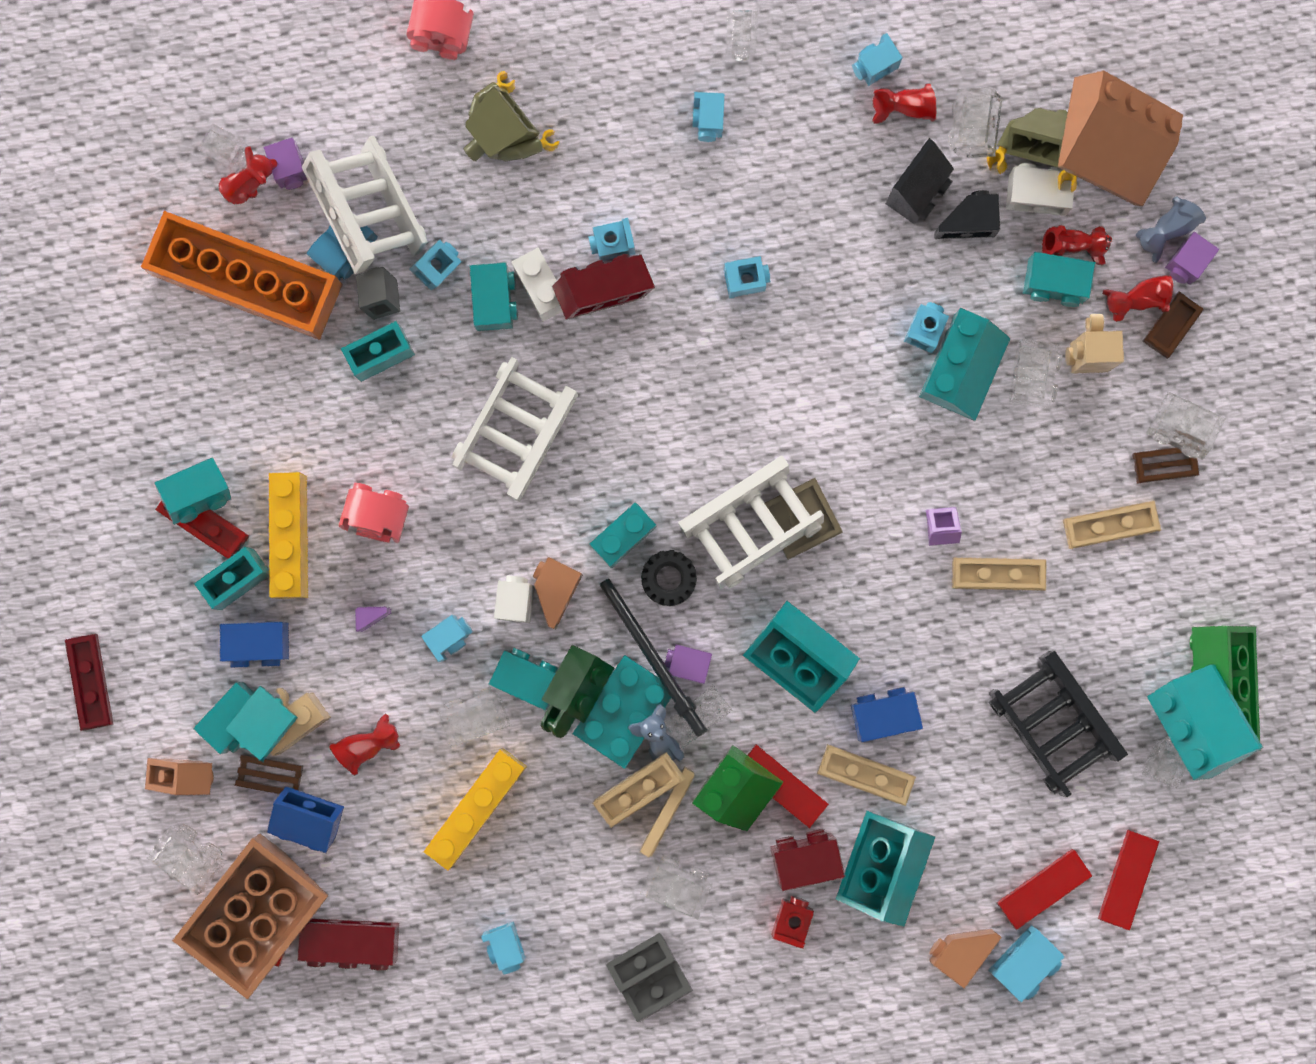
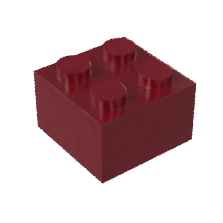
(807, 860)

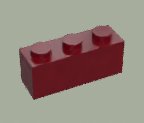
(602, 285)
(349, 943)

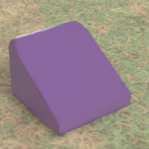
(943, 526)
(369, 616)

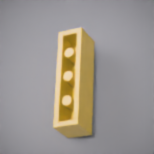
(288, 536)
(475, 809)

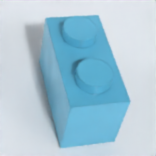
(1027, 964)

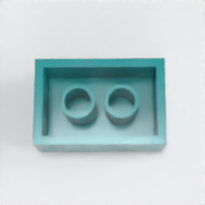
(625, 700)

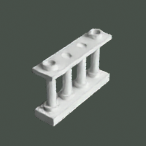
(345, 223)
(530, 455)
(750, 492)

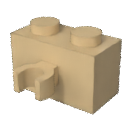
(1095, 349)
(310, 716)

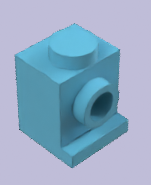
(877, 60)
(709, 115)
(623, 244)
(736, 269)
(427, 273)
(919, 334)
(447, 636)
(504, 947)

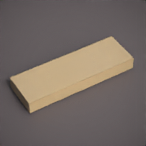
(1111, 524)
(999, 574)
(866, 775)
(638, 790)
(666, 814)

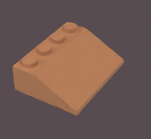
(1117, 136)
(251, 916)

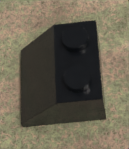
(921, 183)

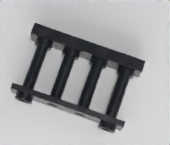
(1087, 721)

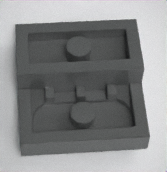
(649, 977)

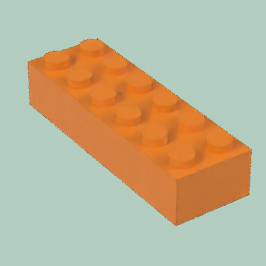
(241, 275)

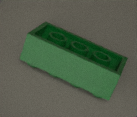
(1235, 657)

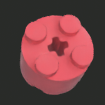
(439, 27)
(374, 514)

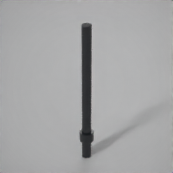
(683, 705)

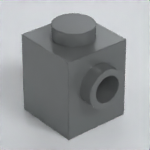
(378, 293)

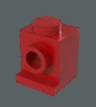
(783, 931)

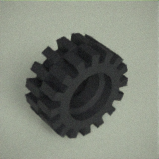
(659, 561)

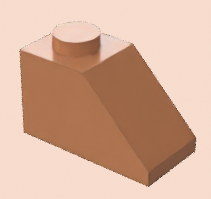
(555, 588)
(179, 776)
(963, 953)

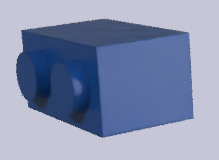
(254, 642)
(886, 715)
(305, 819)

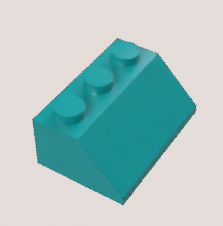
(965, 364)
(801, 657)
(1204, 722)
(885, 869)

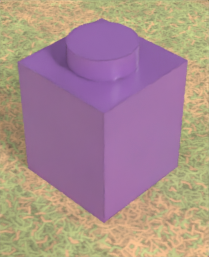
(289, 163)
(1191, 259)
(688, 663)

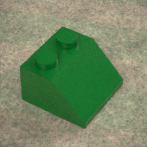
(737, 790)

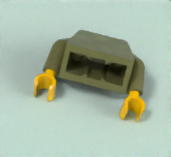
(502, 126)
(1035, 138)

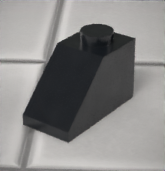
(973, 218)

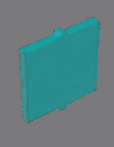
(261, 723)

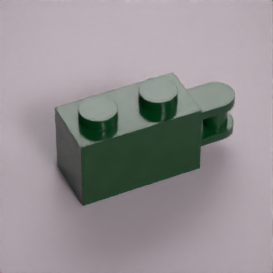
(574, 690)

